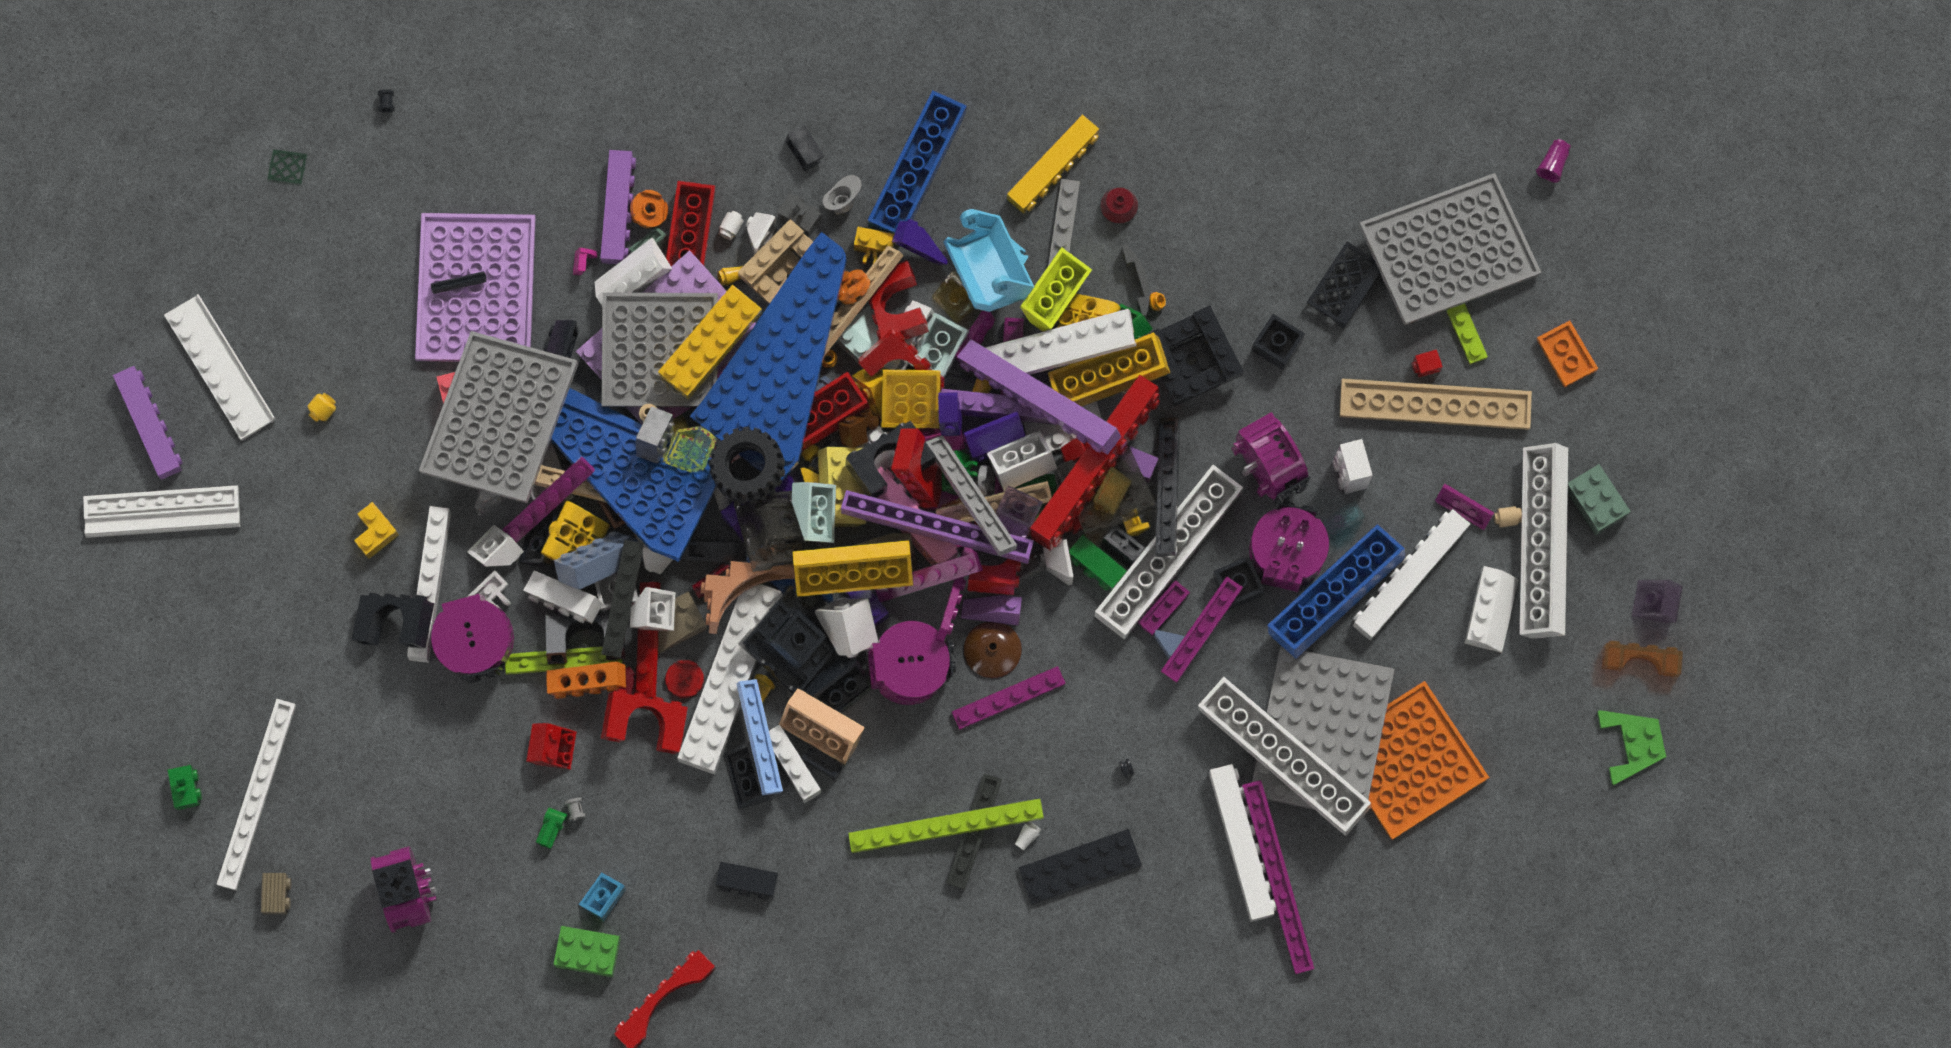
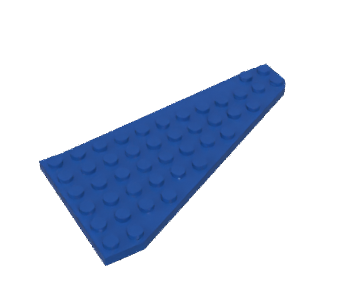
(780, 361)
(651, 498)

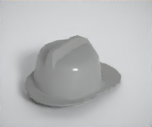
(842, 195)

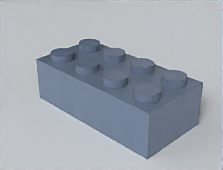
(592, 561)

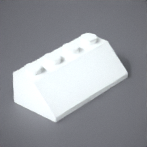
(634, 272)
(1491, 609)

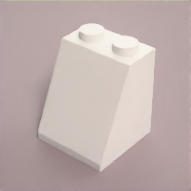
(848, 625)

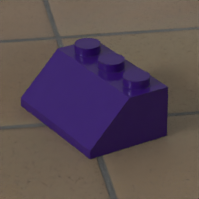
(992, 436)

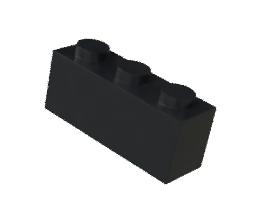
(746, 880)

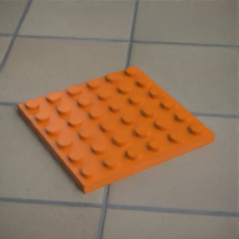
(1419, 762)

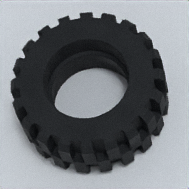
(733, 445)

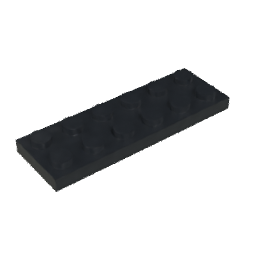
(1080, 866)

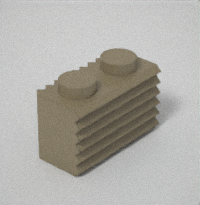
(275, 893)

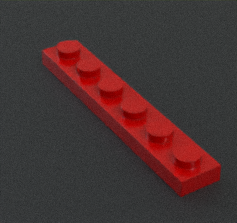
(647, 655)

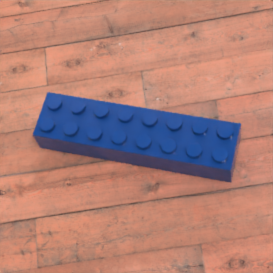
(917, 163)
(1336, 591)

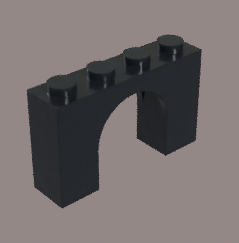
(862, 464)
(375, 608)
(560, 629)

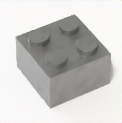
(655, 435)

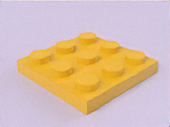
(911, 397)

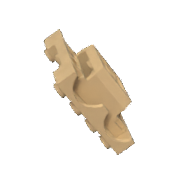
(775, 261)

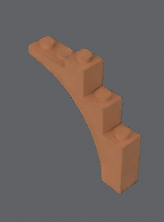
(722, 590)

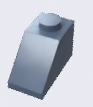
(1168, 641)

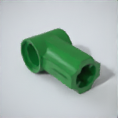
(551, 826)

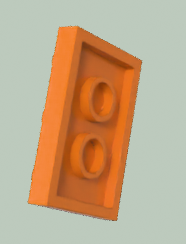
(1567, 354)

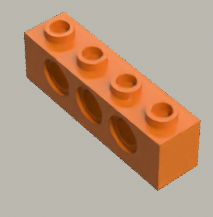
(558, 679)

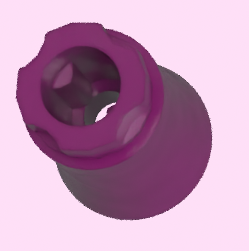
(1554, 161)

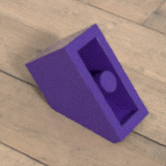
(949, 414)

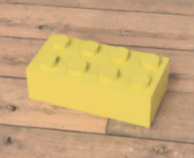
(833, 471)

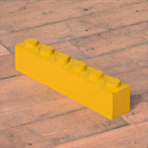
(1052, 164)

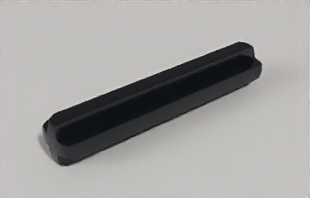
(458, 282)

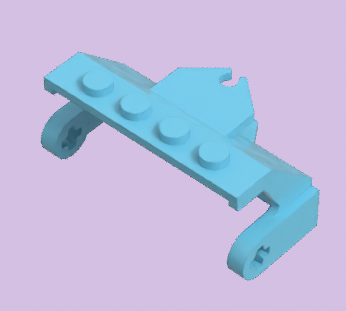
(989, 262)

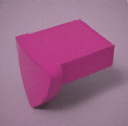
(580, 260)

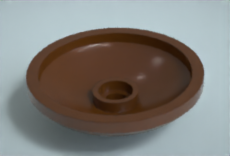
(992, 662)

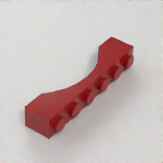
(695, 970)

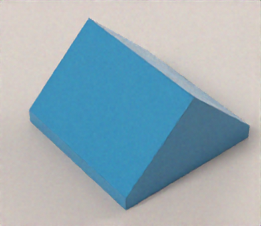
(602, 896)

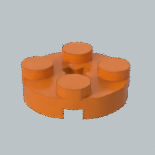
(640, 215)
(853, 285)

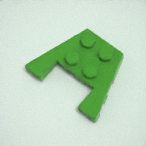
(1641, 741)

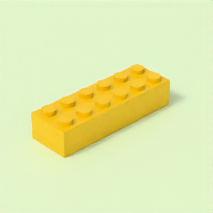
(710, 342)
(1110, 373)
(853, 568)

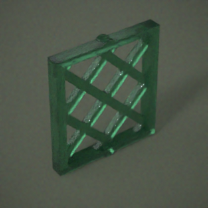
(286, 179)

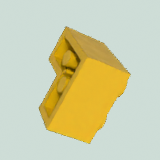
(871, 389)
(379, 531)

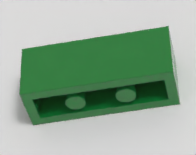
(1096, 563)

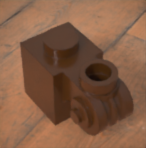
(853, 428)

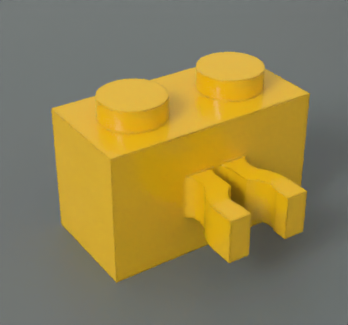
(872, 242)

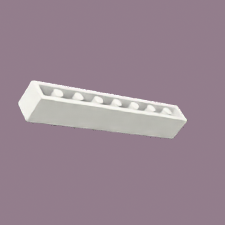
(432, 570)
(1411, 574)
(1241, 842)

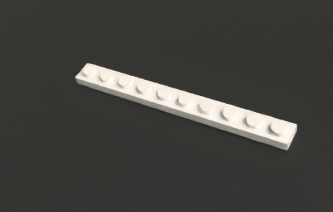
(256, 794)

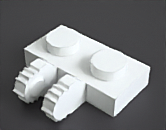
(491, 588)

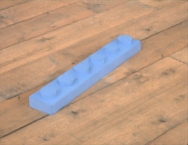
(759, 737)

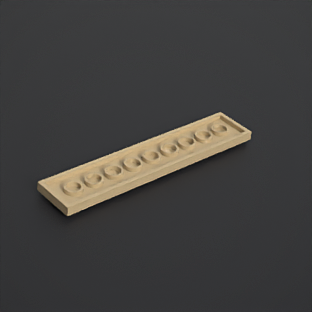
(1435, 404)

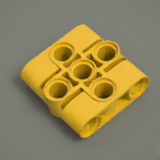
(1085, 308)
(574, 515)

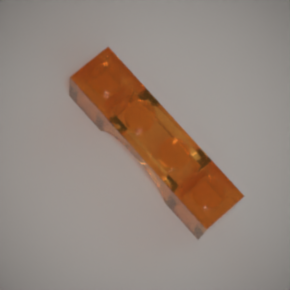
(1667, 661)

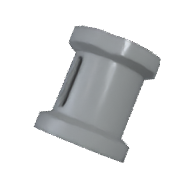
(575, 809)

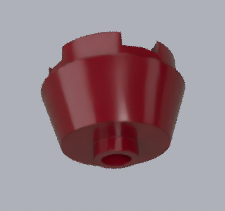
(1119, 205)

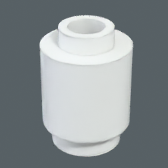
(730, 225)

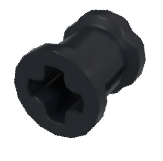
(386, 101)

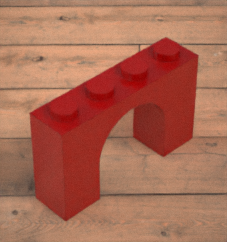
(909, 323)
(891, 348)
(906, 465)
(996, 579)
(669, 715)

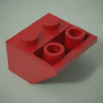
(551, 746)

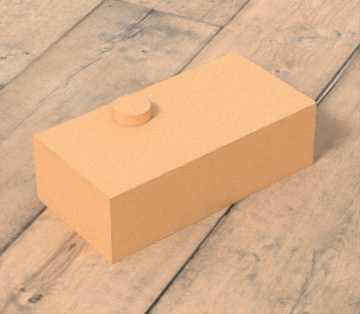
(821, 726)

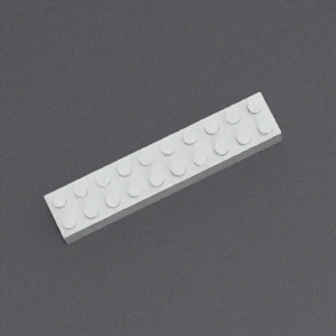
(1544, 541)
(1152, 574)
(720, 696)
(1284, 756)

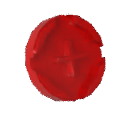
(684, 679)

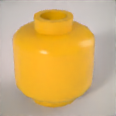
(321, 407)

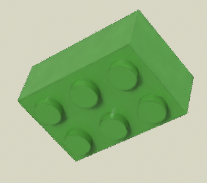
(587, 951)

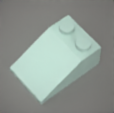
(859, 334)
(941, 343)
(815, 510)

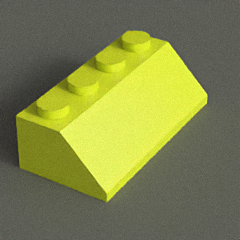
(1054, 290)

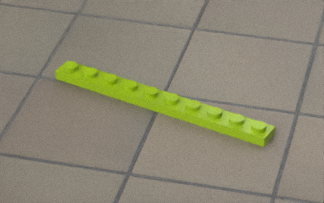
(946, 825)

